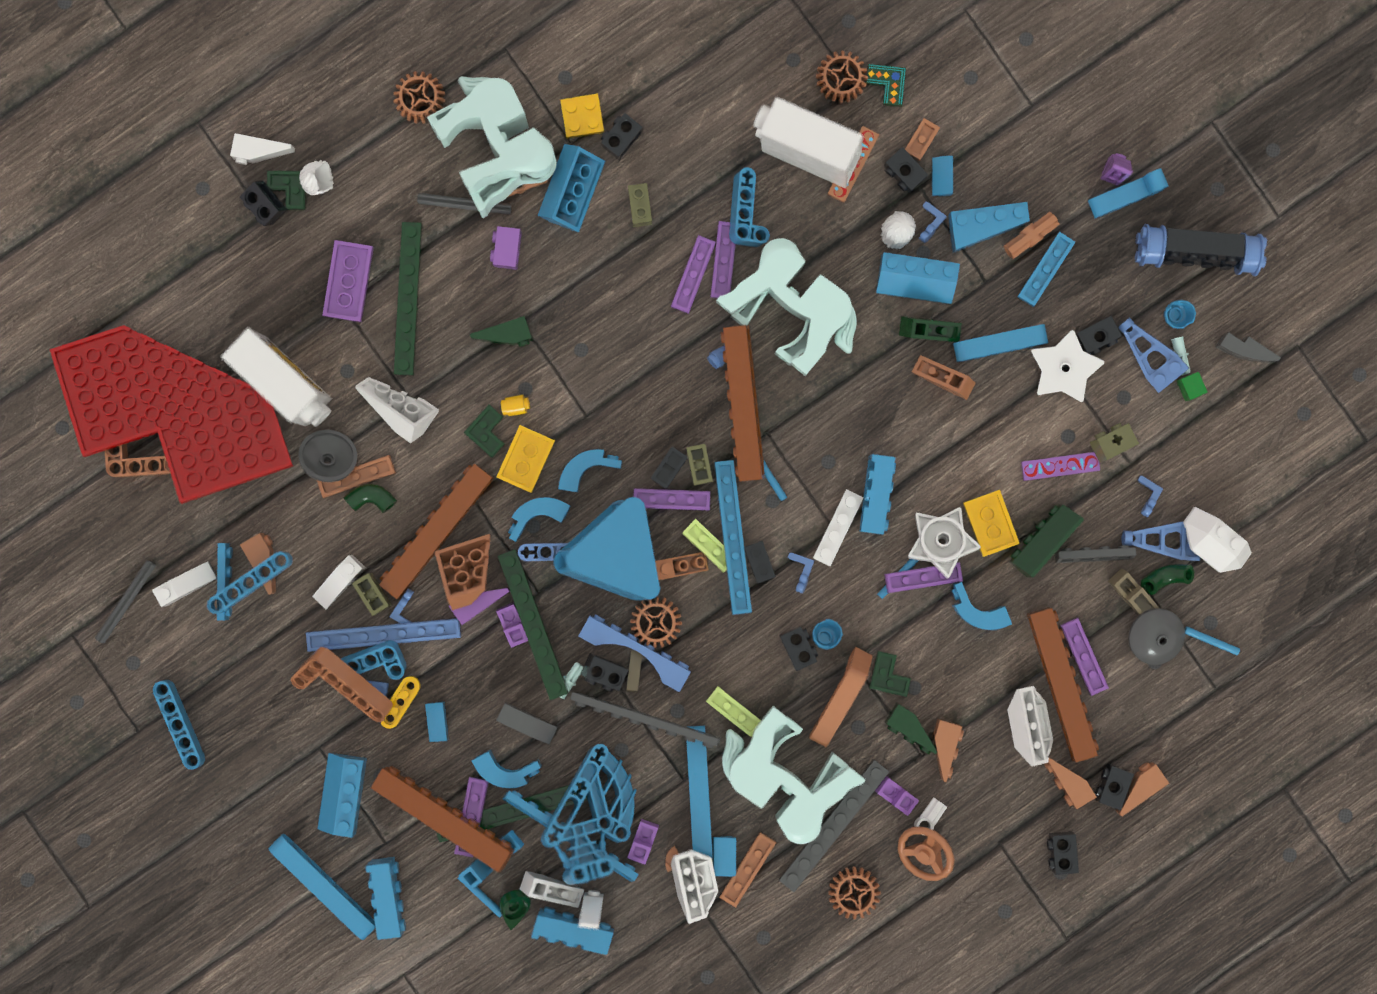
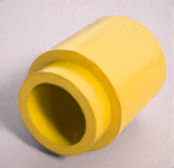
(515, 405)

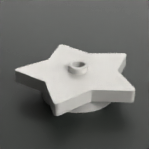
(1068, 353)
(950, 529)

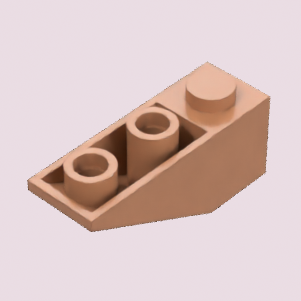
(681, 565)
(945, 742)
(1076, 788)

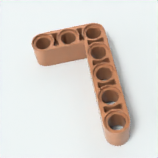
(127, 464)
(345, 681)
(843, 697)

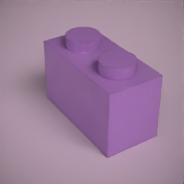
(507, 247)

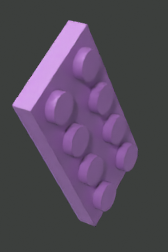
(348, 281)

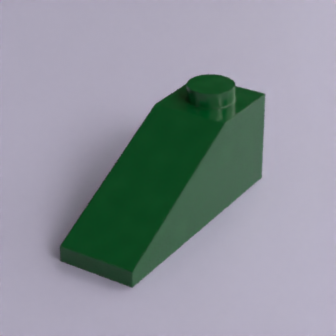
(930, 329)
(510, 333)

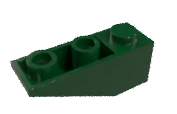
(906, 722)

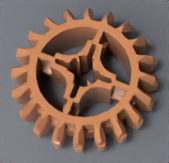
(847, 80)
(417, 104)
(645, 635)
(859, 909)

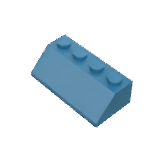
(571, 187)
(917, 278)
(342, 794)

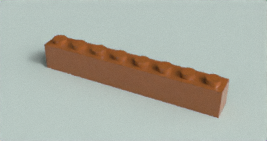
(743, 403)
(436, 531)
(1062, 684)
(442, 818)

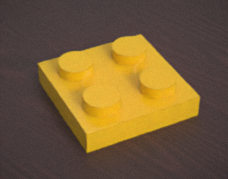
(582, 116)

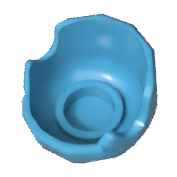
(1179, 314)
(827, 634)

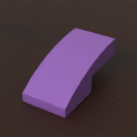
(512, 625)
(897, 795)
(643, 841)

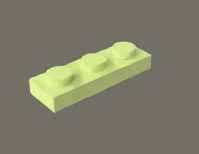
(706, 543)
(733, 711)

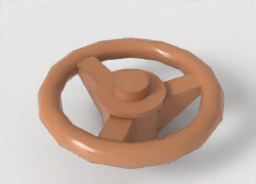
(927, 853)

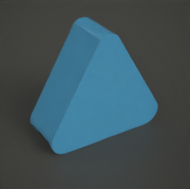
(614, 552)

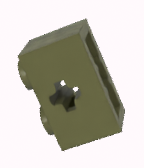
(640, 205)
(1106, 449)
(699, 464)
(372, 594)

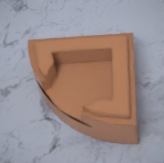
(672, 852)

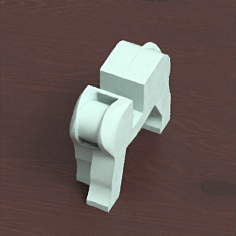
(496, 109)
(822, 306)
(758, 777)

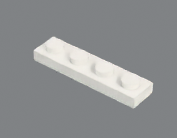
(838, 527)

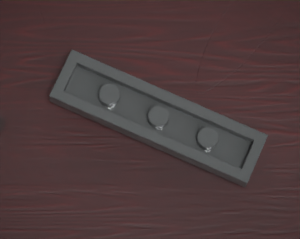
(1104, 553)

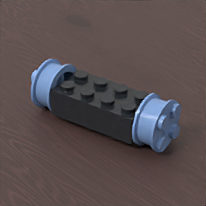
(1201, 248)

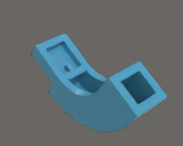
(579, 464)
(540, 506)
(987, 620)
(499, 776)
(478, 871)

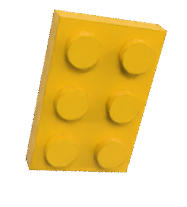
(525, 458)
(991, 523)

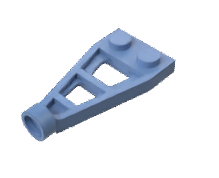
(1165, 374)
(1181, 553)

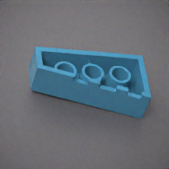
(981, 224)
(877, 494)
(386, 897)
(566, 928)

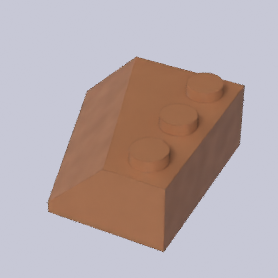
(464, 570)

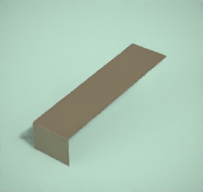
(634, 671)

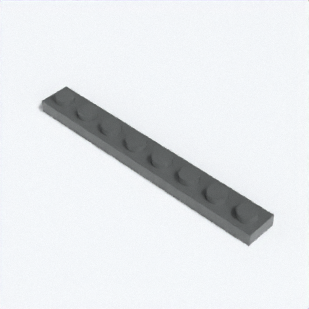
(653, 722)
(833, 826)

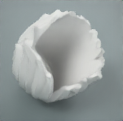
(316, 178)
(898, 230)

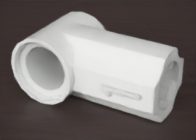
(931, 813)

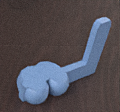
(930, 230)
(1149, 505)
(801, 586)
(403, 601)

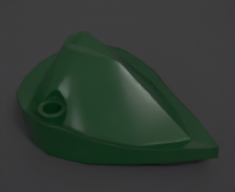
(514, 907)

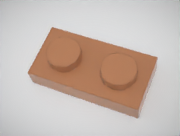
(922, 139)

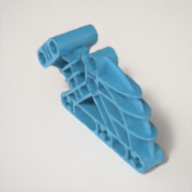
(584, 857)

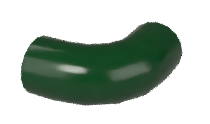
(370, 494)
(1167, 575)

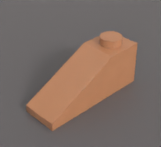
(944, 377)
(258, 550)
(1143, 785)

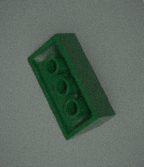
(1046, 540)

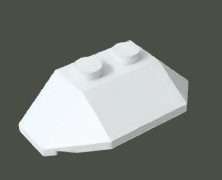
(1215, 541)
(1030, 726)
(694, 883)

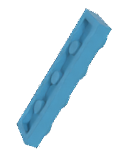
(1046, 269)
(224, 573)

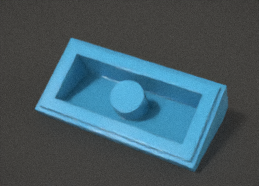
(942, 176)
(436, 722)
(724, 856)

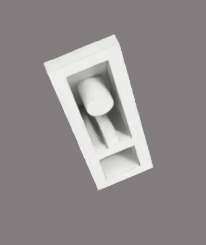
(255, 149)
(338, 581)
(184, 584)
(550, 889)
(591, 909)

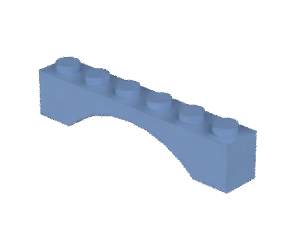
(670, 672)

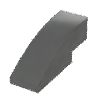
(1246, 349)
(526, 723)

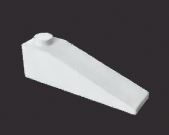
(402, 413)

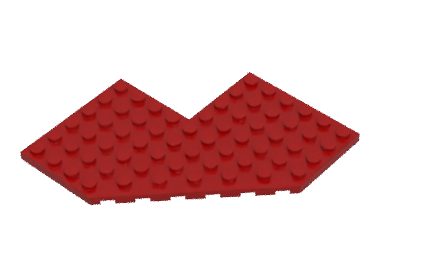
(207, 421)

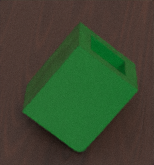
(1192, 386)

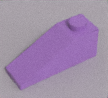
(1116, 169)
(481, 603)

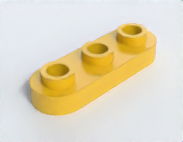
(407, 695)

